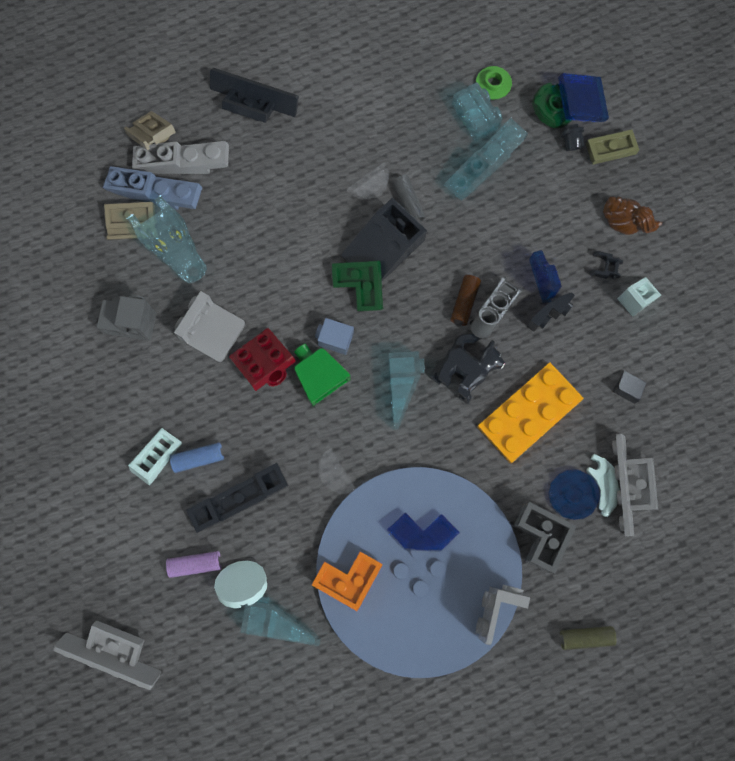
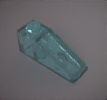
(404, 377)
(271, 621)

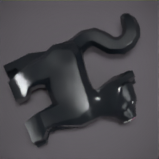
(467, 367)

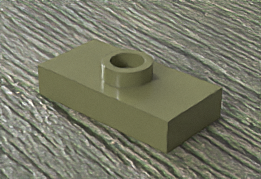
(612, 147)

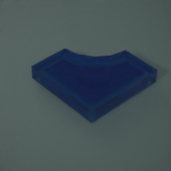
(545, 276)

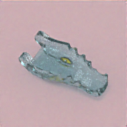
(169, 239)

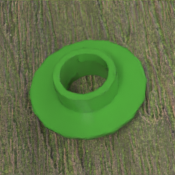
(497, 91)

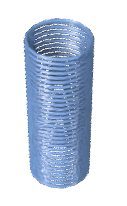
(215, 446)

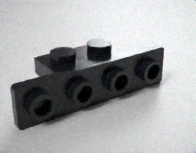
(251, 97)

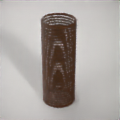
(466, 316)

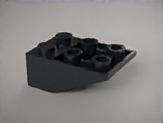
(387, 238)

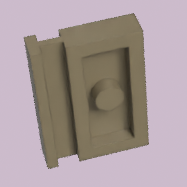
(150, 129)
(116, 221)

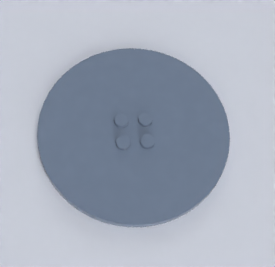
(422, 603)

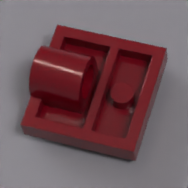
(263, 360)

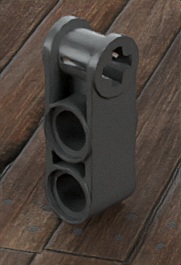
(495, 308)

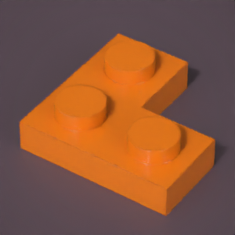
(349, 587)

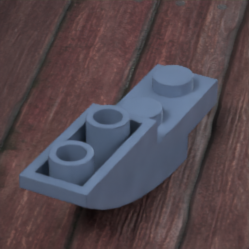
(147, 187)

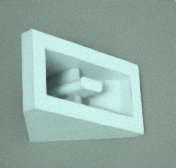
(638, 296)

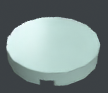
(241, 584)

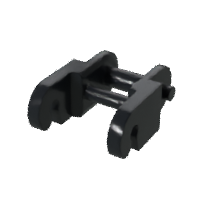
(608, 258)

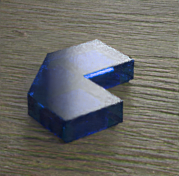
(413, 538)

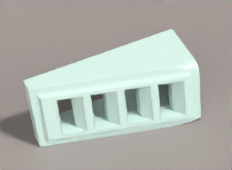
(155, 469)

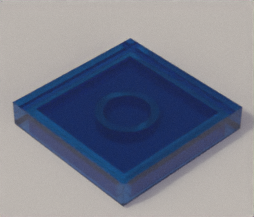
(583, 97)

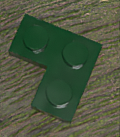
(366, 279)

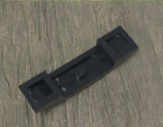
(238, 498)

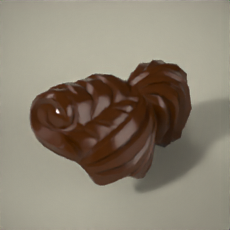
(628, 216)

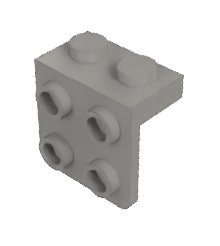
(209, 327)
(491, 601)

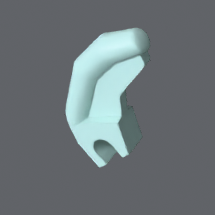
(607, 483)

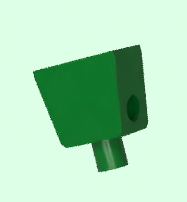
(319, 373)

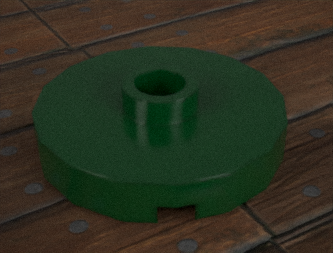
(549, 106)

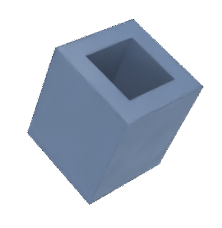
(334, 336)

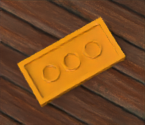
(530, 412)

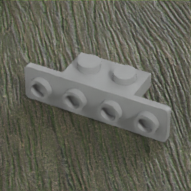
(636, 484)
(110, 652)

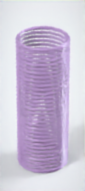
(192, 558)

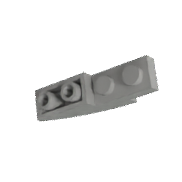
(178, 159)

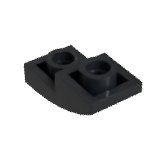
(556, 307)

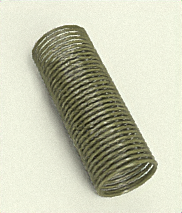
(585, 631)

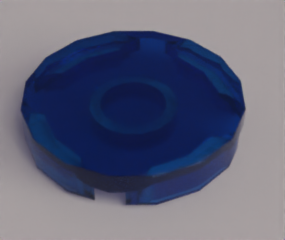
(567, 490)

